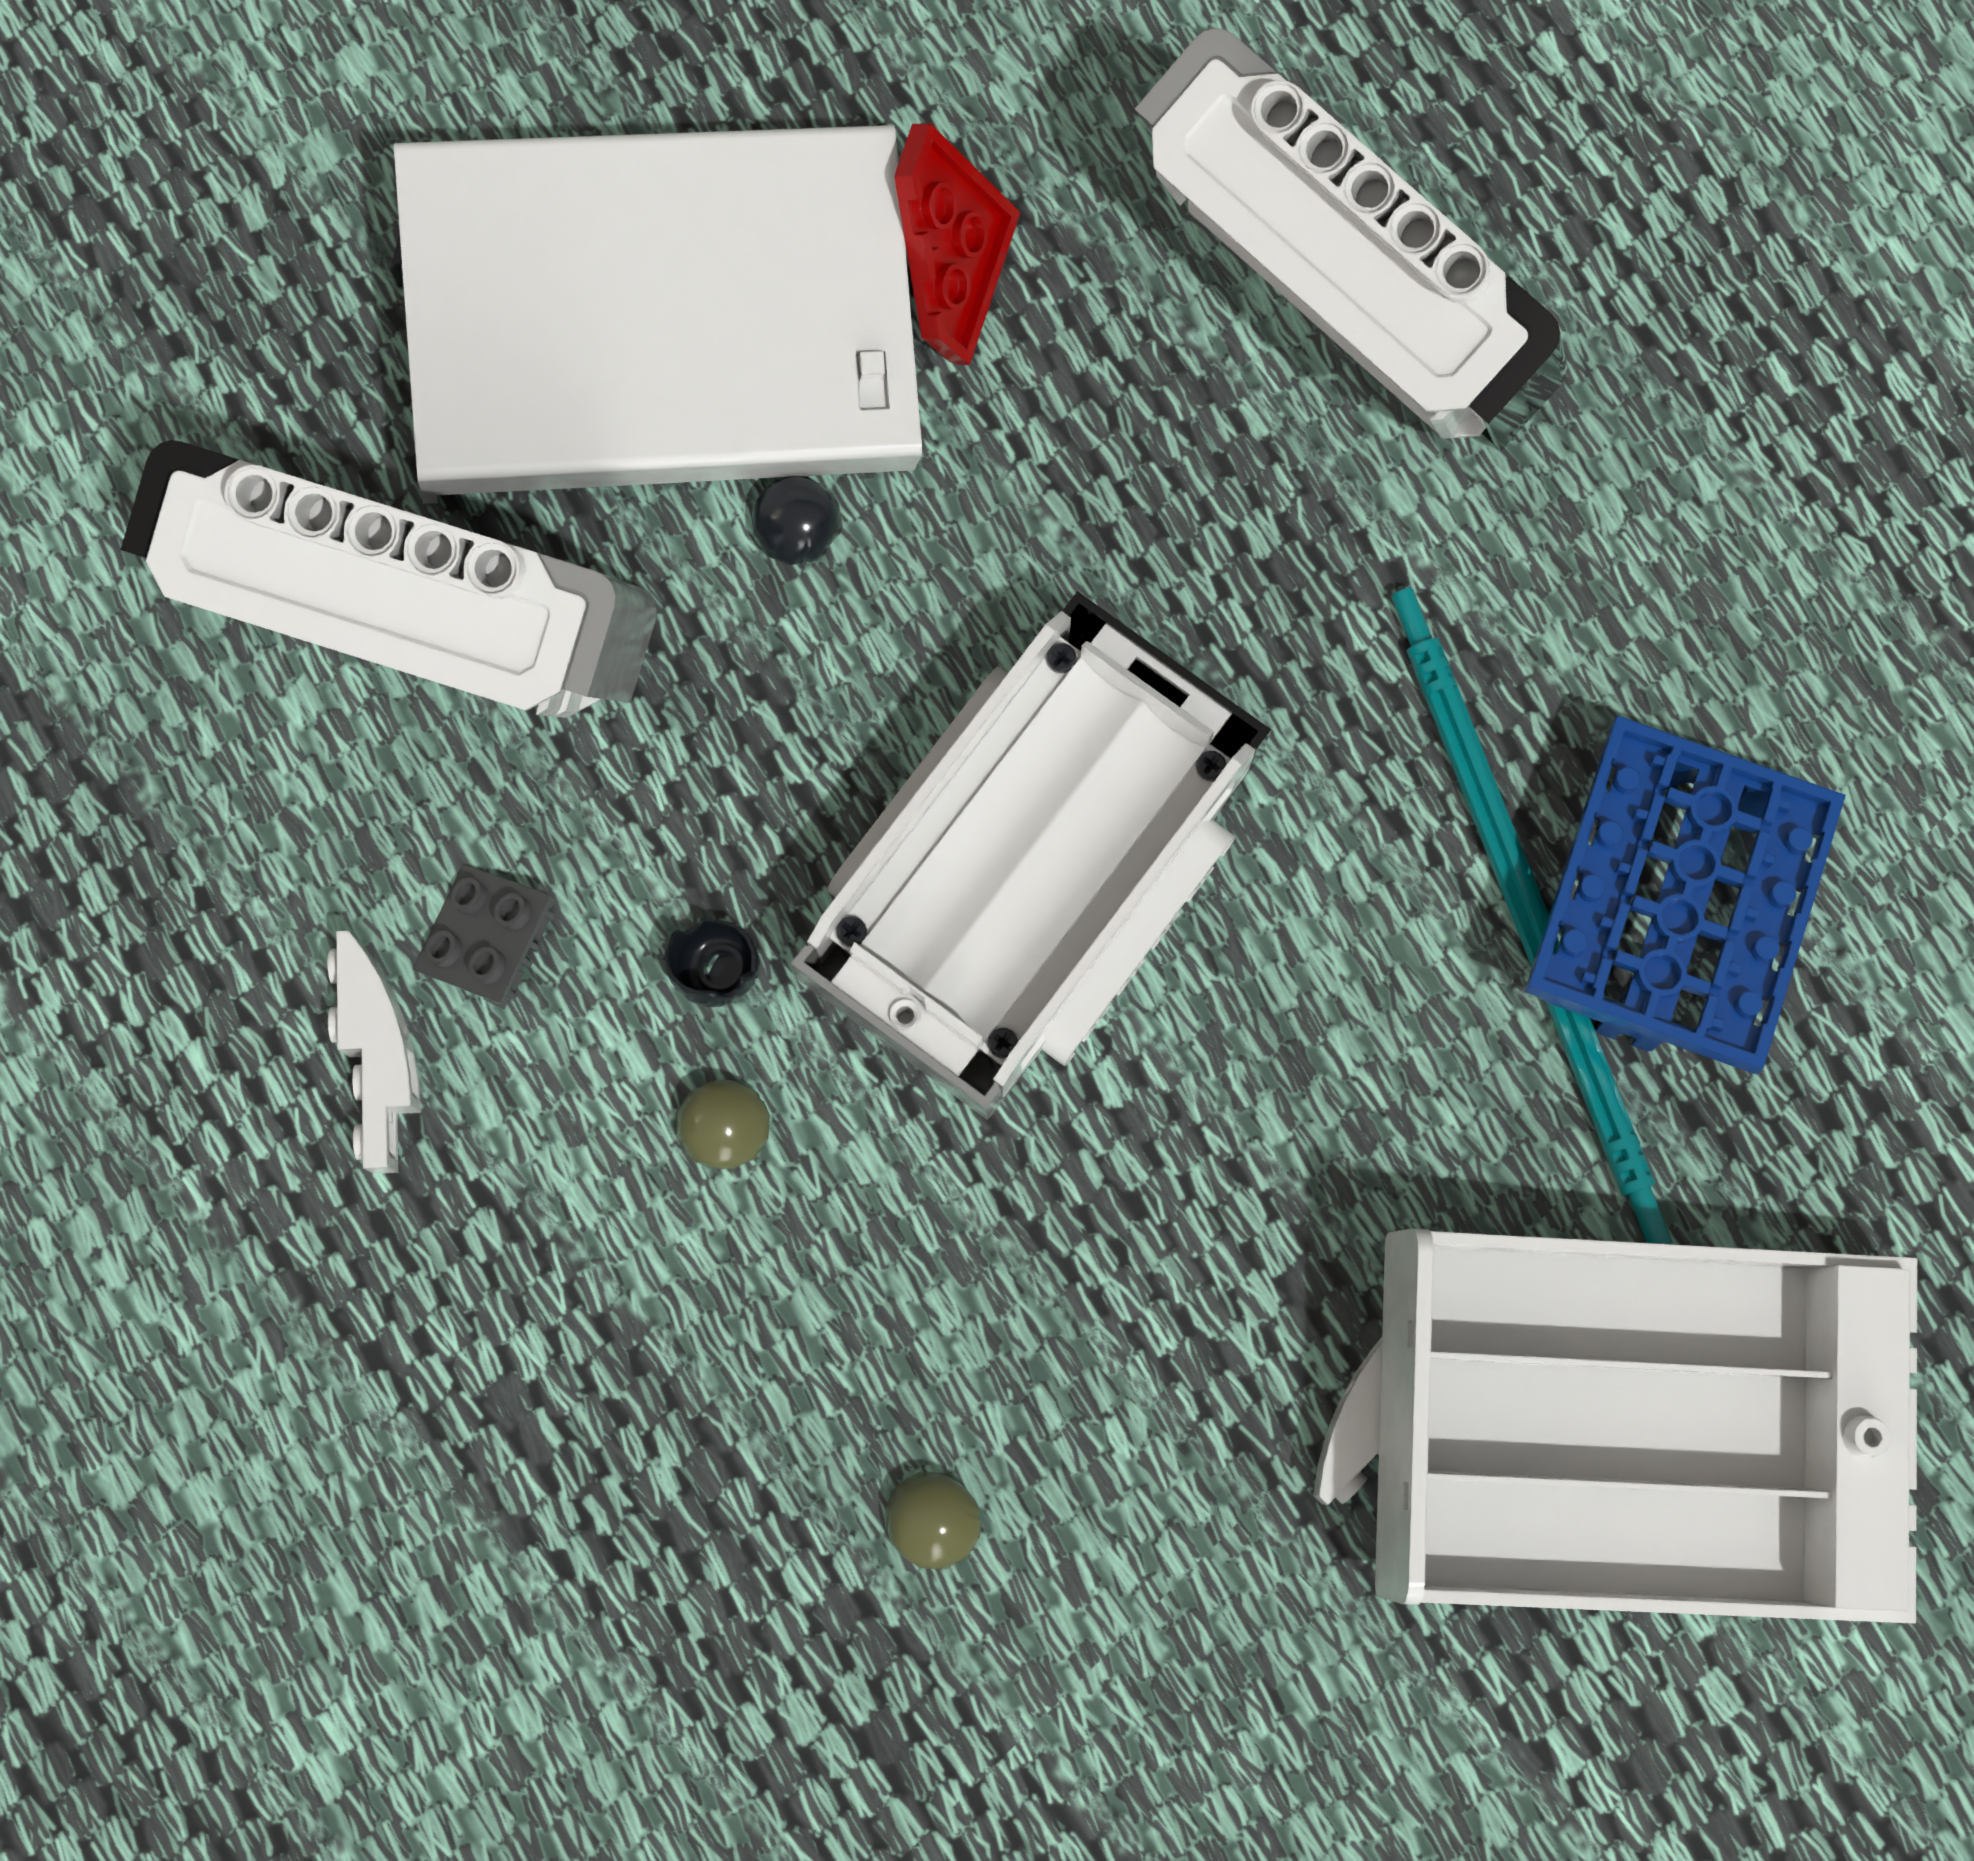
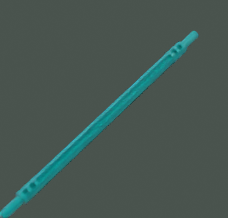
(1528, 912)

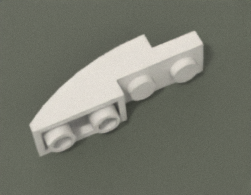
(374, 1028)
(1352, 1434)

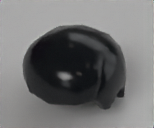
(796, 520)
(732, 972)

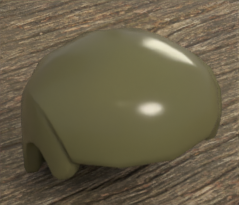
(722, 1124)
(933, 1520)

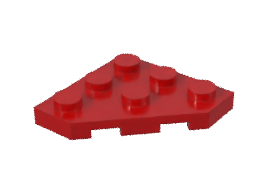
(954, 240)

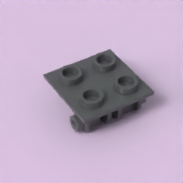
(485, 935)

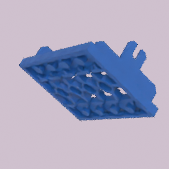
(1724, 795)

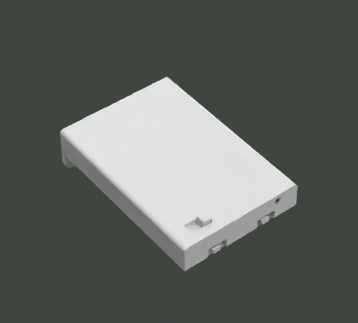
(656, 309)
(1646, 1428)

